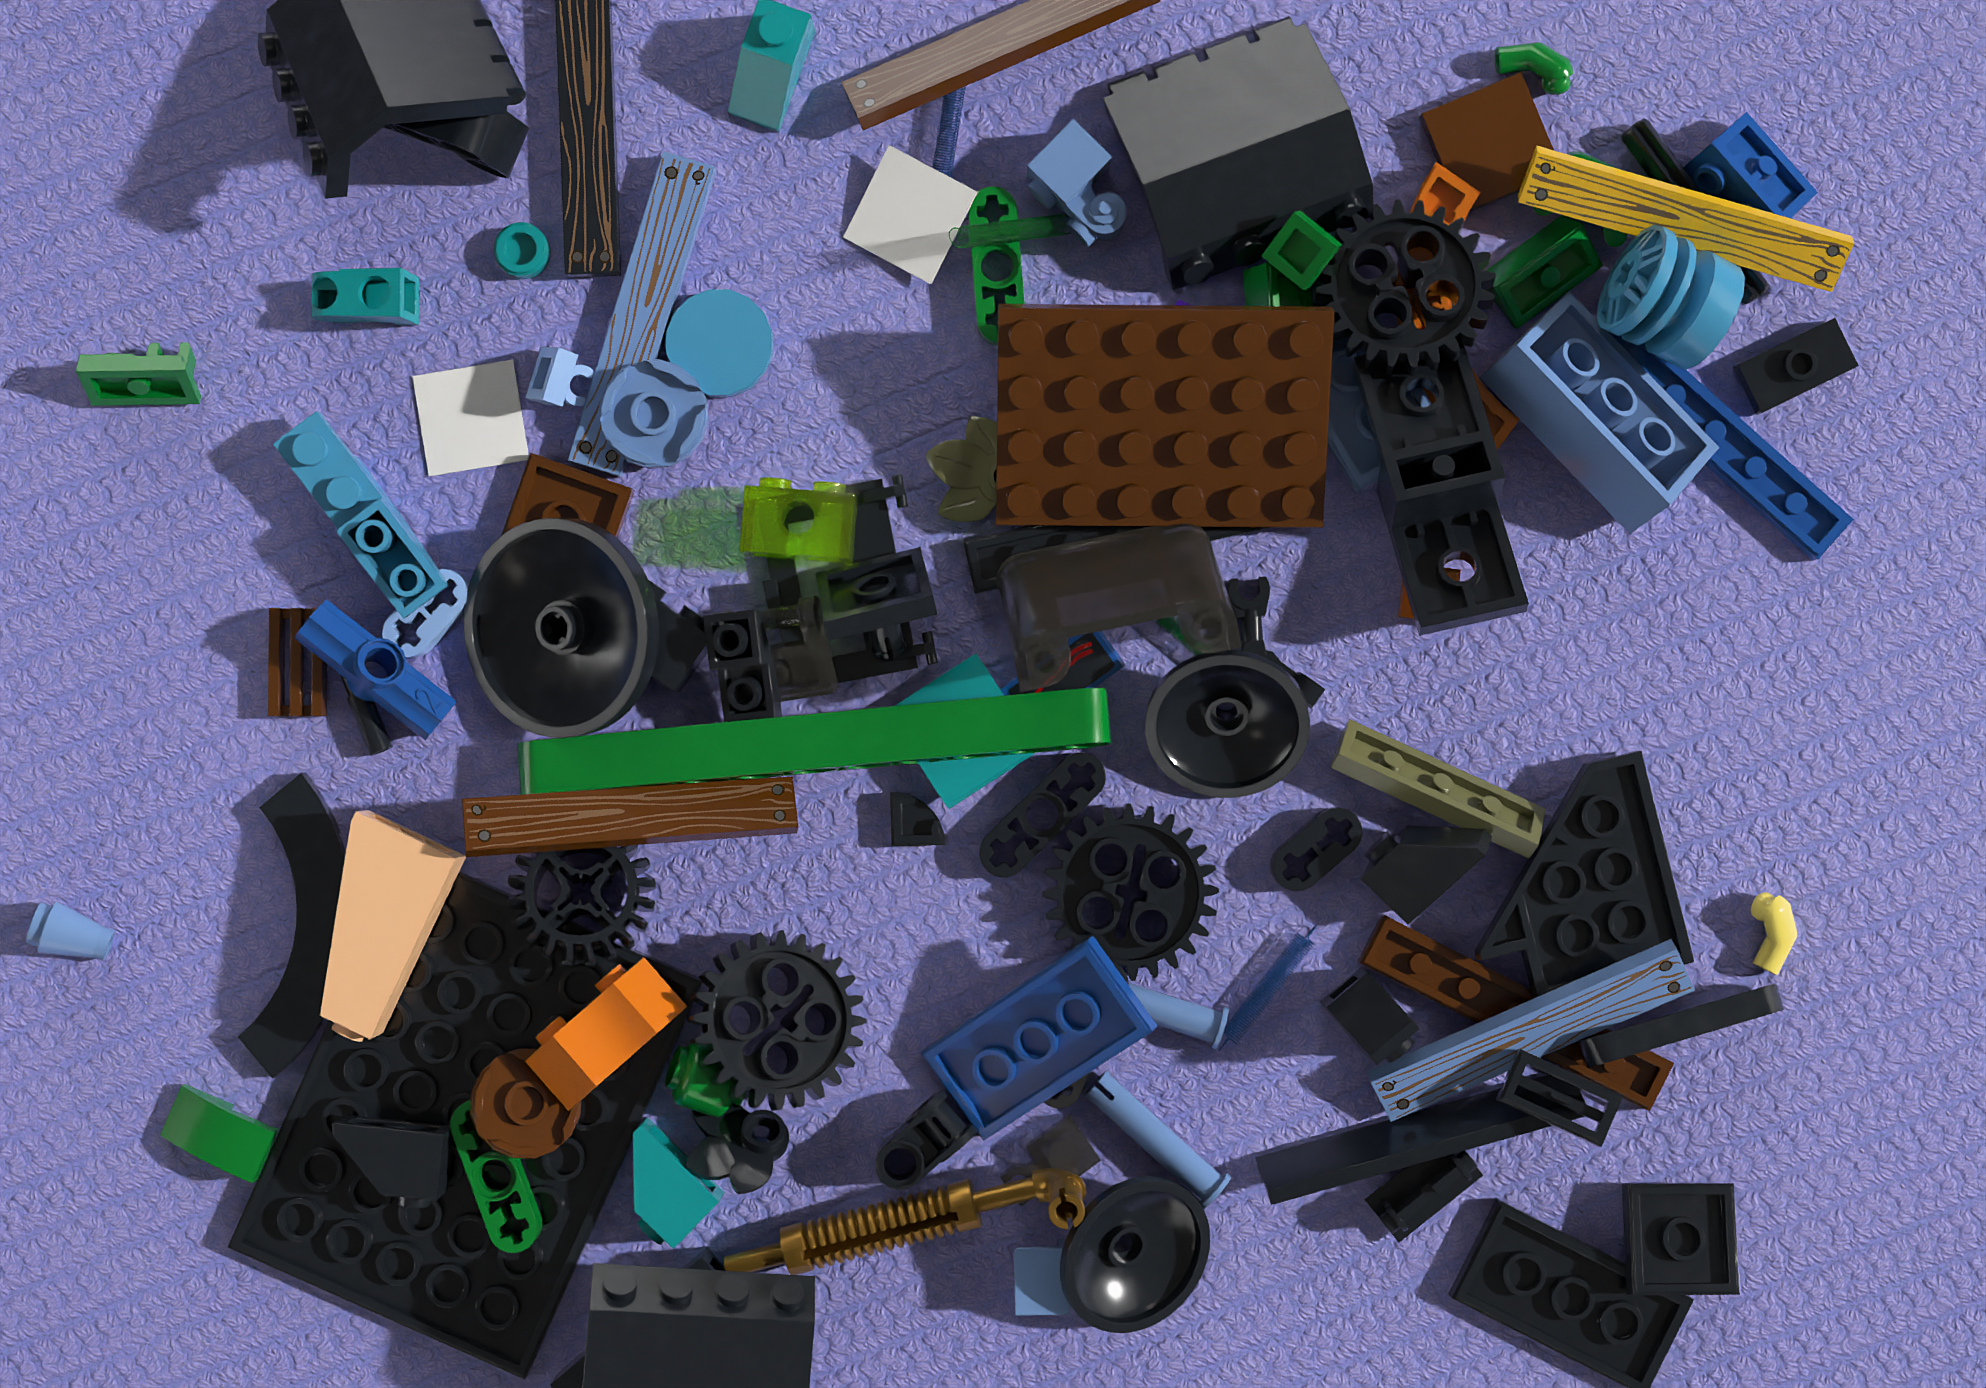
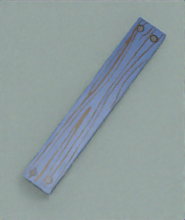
(646, 293)
(1534, 1026)

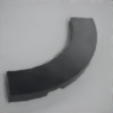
(317, 864)

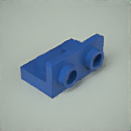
(1750, 171)

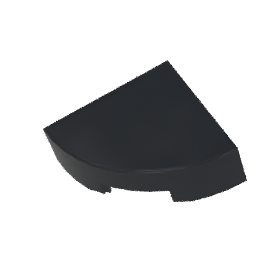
(913, 822)

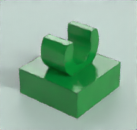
(1301, 250)

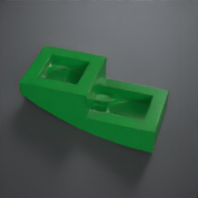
(218, 1134)

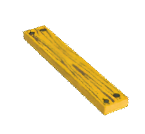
(1713, 224)

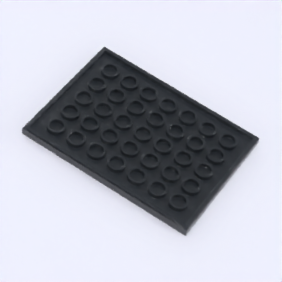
(435, 1265)

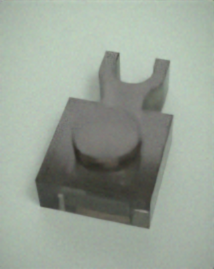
(1058, 1147)

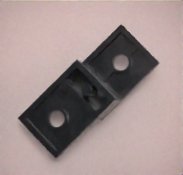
(1441, 492)

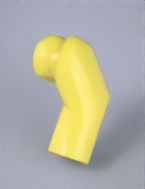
(1779, 929)

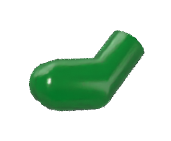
(1540, 59)

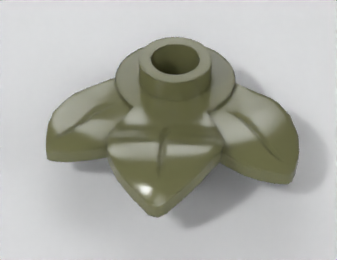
(969, 471)

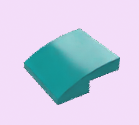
(961, 778)

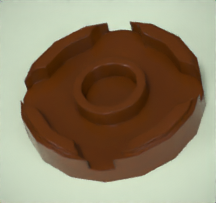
(517, 1110)

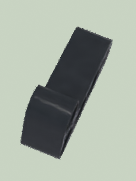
(482, 141)

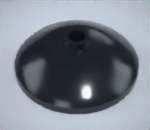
(1230, 749)
(1152, 1265)

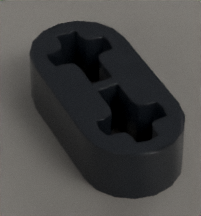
(1325, 858)

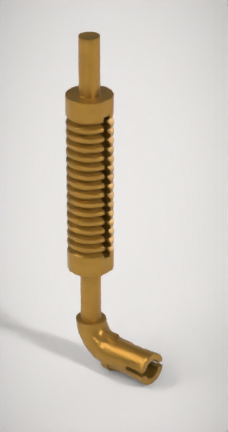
(909, 1219)

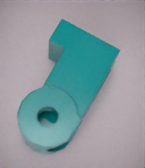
(365, 296)

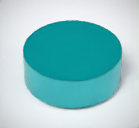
(522, 250)

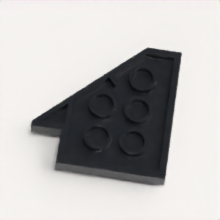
(1593, 883)

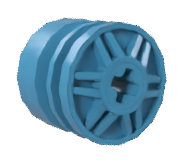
(1670, 297)

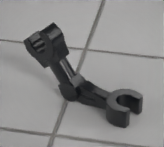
(1250, 615)

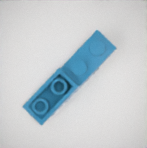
(362, 514)

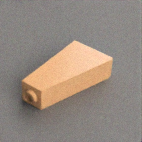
(383, 918)

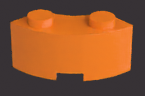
(605, 1033)

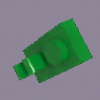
(140, 379)

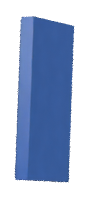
(1038, 1038)

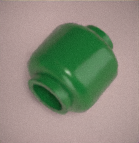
(692, 1084)

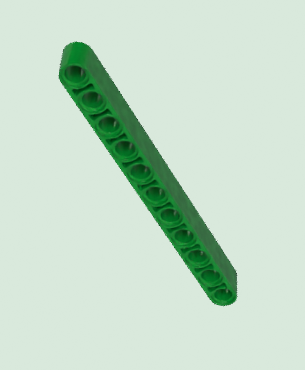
(818, 742)

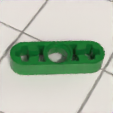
(986, 307)
(493, 1218)

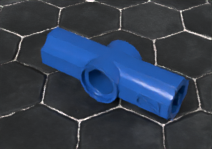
(348, 646)

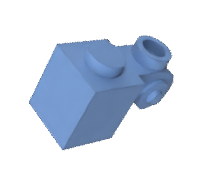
(1065, 178)

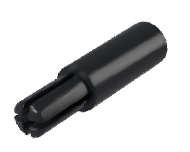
(368, 722)

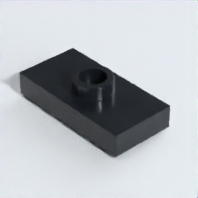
(1795, 366)

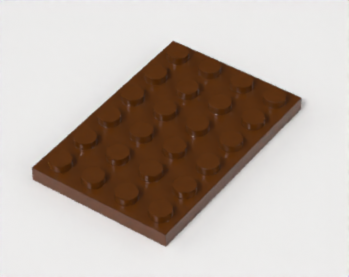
(1162, 415)

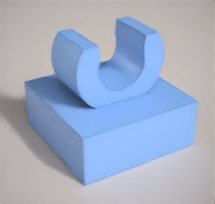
(553, 375)

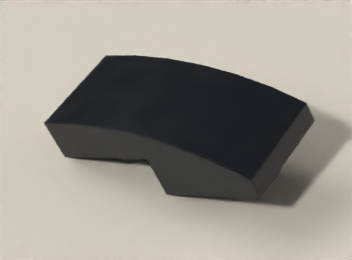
(744, 665)

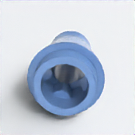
(66, 932)

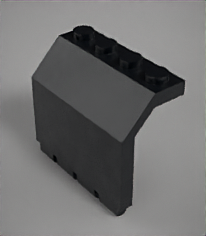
(377, 64)
(1240, 148)
(698, 1328)

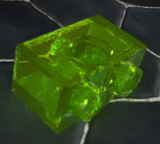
(827, 540)

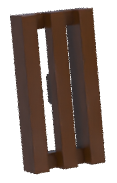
(276, 667)

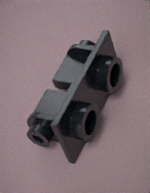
(1422, 1191)

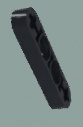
(1680, 1025)

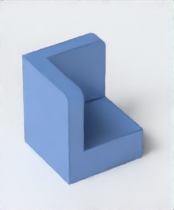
(1038, 1281)

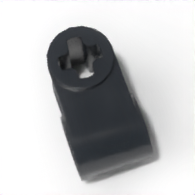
(924, 1140)

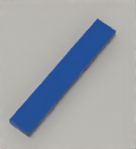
(1750, 462)

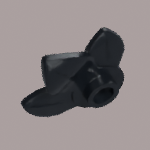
(734, 1152)

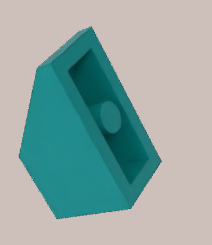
(770, 63)
(664, 1190)

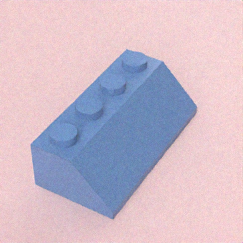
(1600, 413)

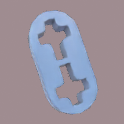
(437, 622)

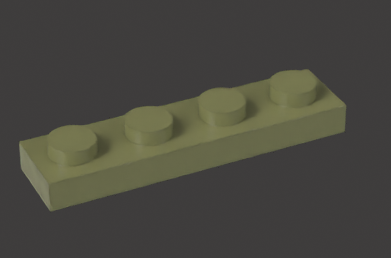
(1438, 788)

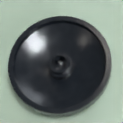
(561, 627)

